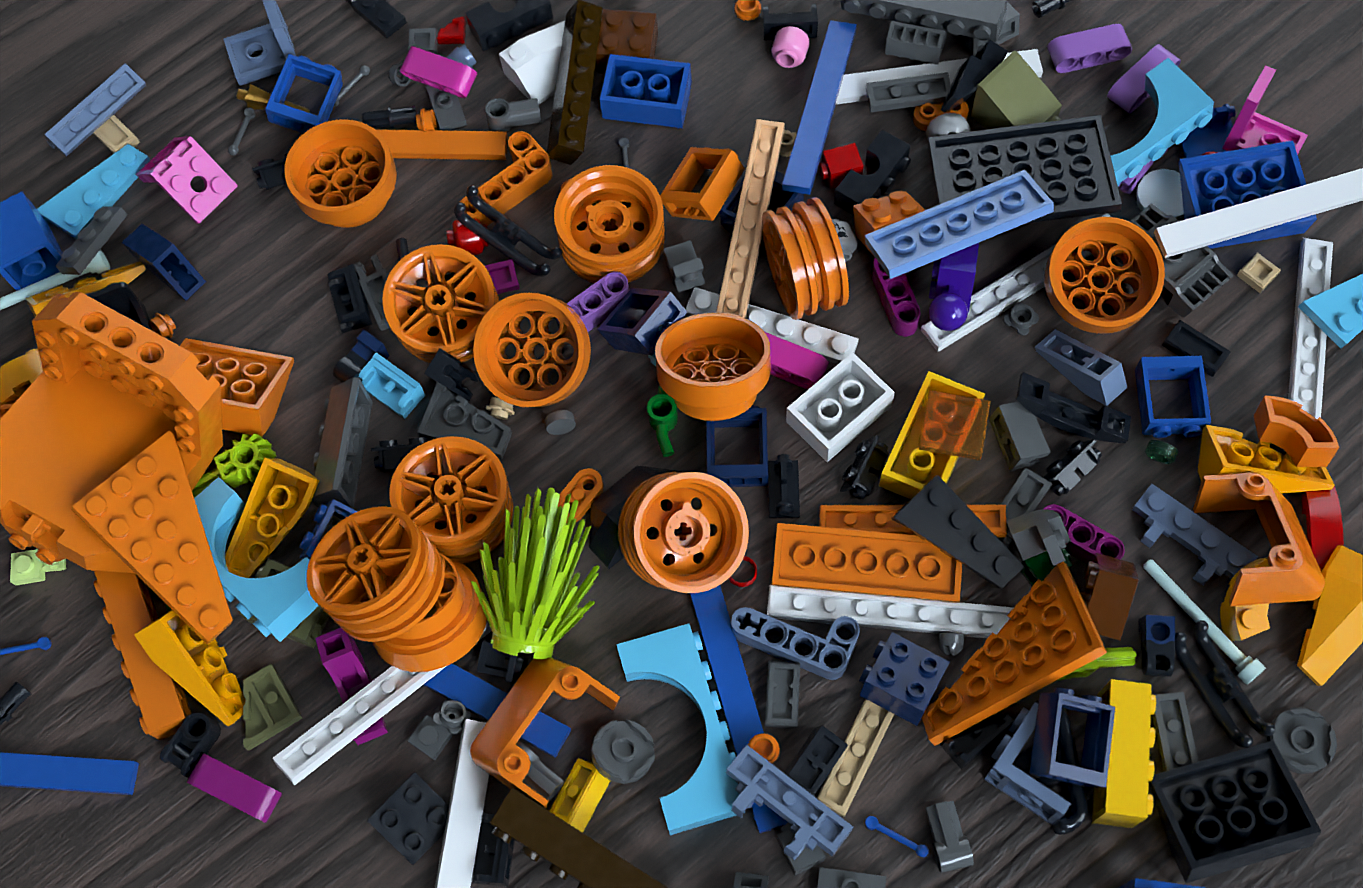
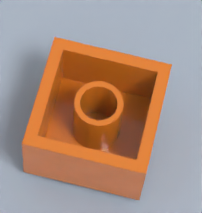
(882, 212)

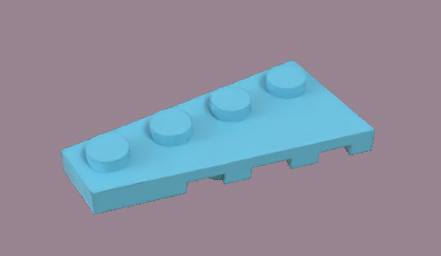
(99, 188)
(1338, 310)

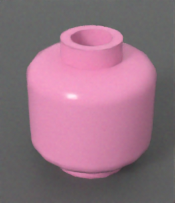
(790, 47)

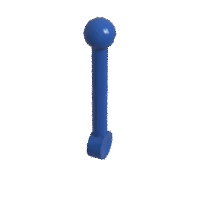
(42, 643)
(872, 823)

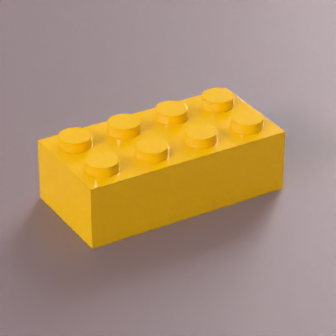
(912, 468)
(1126, 795)

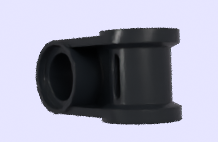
(188, 744)

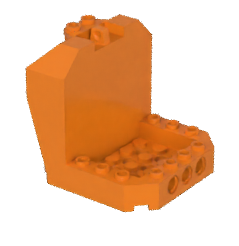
(92, 410)

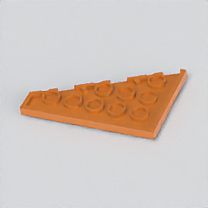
(156, 530)
(1040, 643)

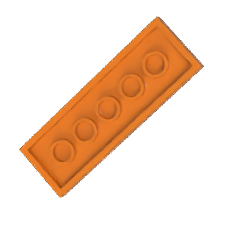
(864, 563)

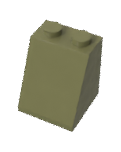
(1013, 97)

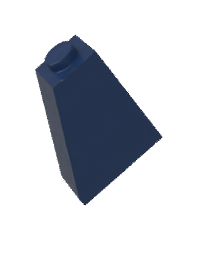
(164, 261)

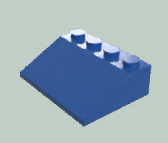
(1242, 176)

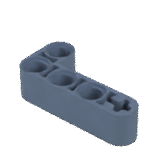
(793, 637)

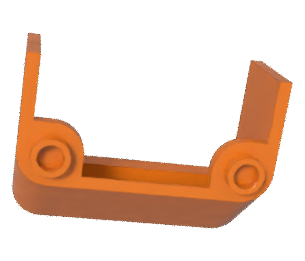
(1292, 568)
(496, 745)

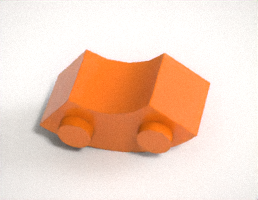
(1295, 431)

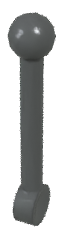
(364, 71)
(249, 114)
(624, 144)

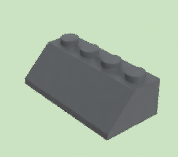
(342, 443)

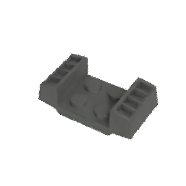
(915, 42)
(1188, 275)

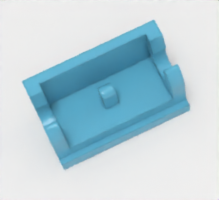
(391, 385)

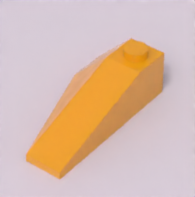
(86, 285)
(1228, 453)
(272, 509)
(1338, 617)
(194, 665)

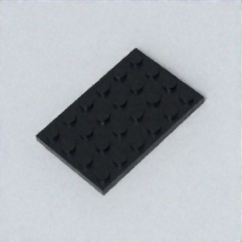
(1061, 156)

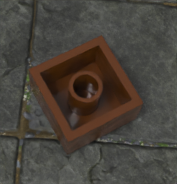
(626, 35)
(1109, 593)

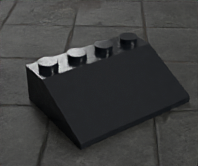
(1232, 811)

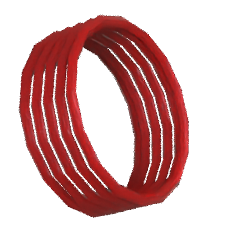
(745, 584)

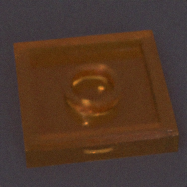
(954, 425)

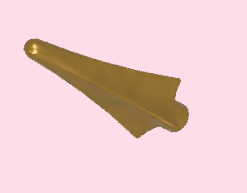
(258, 99)

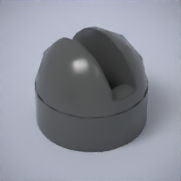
(394, 70)
(951, 643)

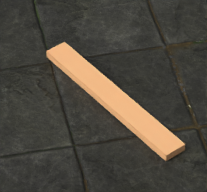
(748, 223)

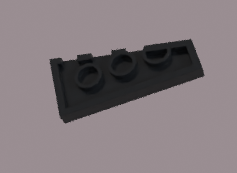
(950, 525)

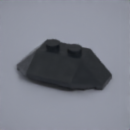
(607, 511)

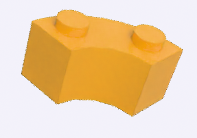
(19, 375)
(1244, 620)

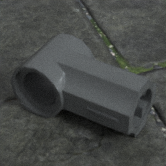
(511, 113)
(540, 777)
(949, 846)

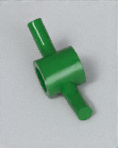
(664, 424)

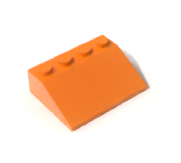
(249, 383)

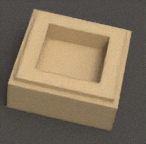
(1258, 272)

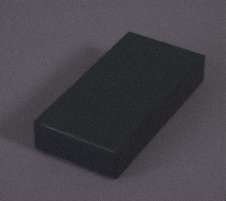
(1188, 341)

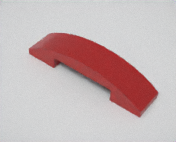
(1323, 524)

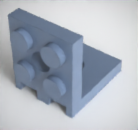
(269, 38)
(1016, 782)

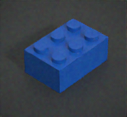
(646, 91)

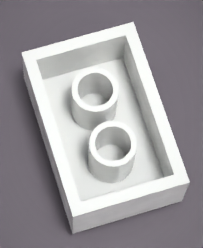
(839, 406)

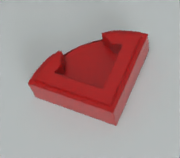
(453, 32)

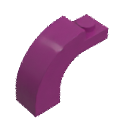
(349, 673)

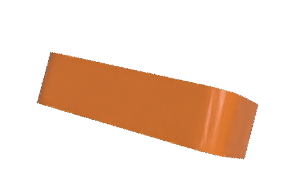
(522, 171)

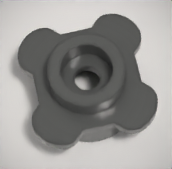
(1024, 311)
(453, 708)

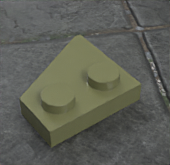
(267, 706)

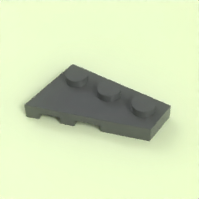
(454, 416)

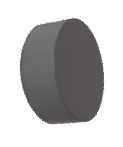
(560, 422)

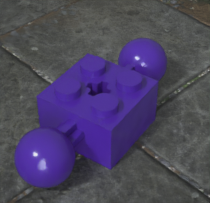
(953, 288)

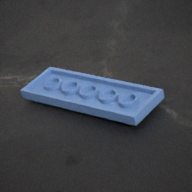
(958, 223)

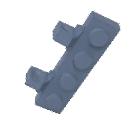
(1173, 519)
(810, 818)

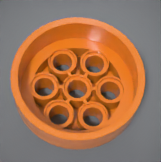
(340, 146)
(1104, 238)
(502, 326)
(713, 364)
(447, 629)

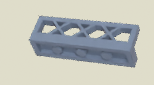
(94, 110)

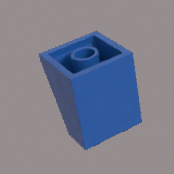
(26, 243)

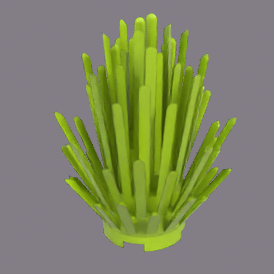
(535, 594)

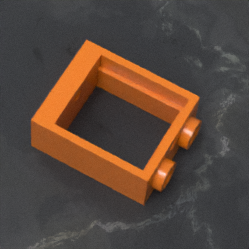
(704, 205)

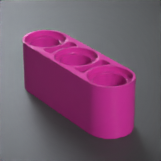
(438, 72)
(795, 363)

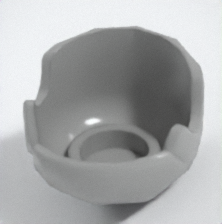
(947, 124)

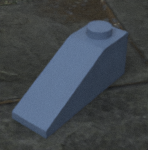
(1084, 367)

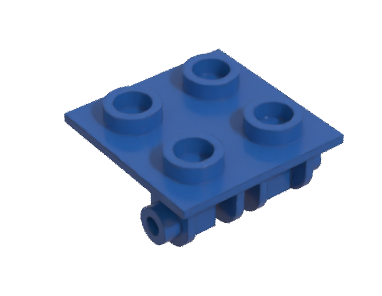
(1212, 135)

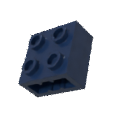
(902, 678)

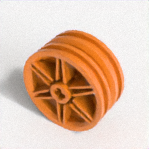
(610, 223)
(805, 258)
(402, 293)
(481, 469)
(720, 552)
(376, 574)

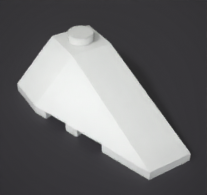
(534, 62)

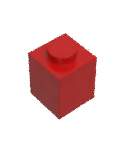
(838, 162)

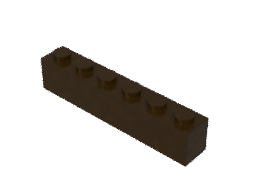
(574, 82)
(564, 846)

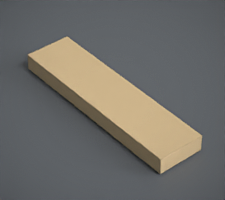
(852, 766)

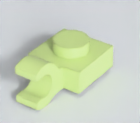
(30, 569)

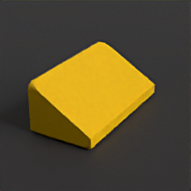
(580, 795)

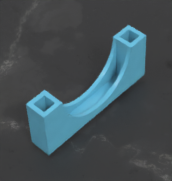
(1180, 110)
(276, 600)
(675, 659)

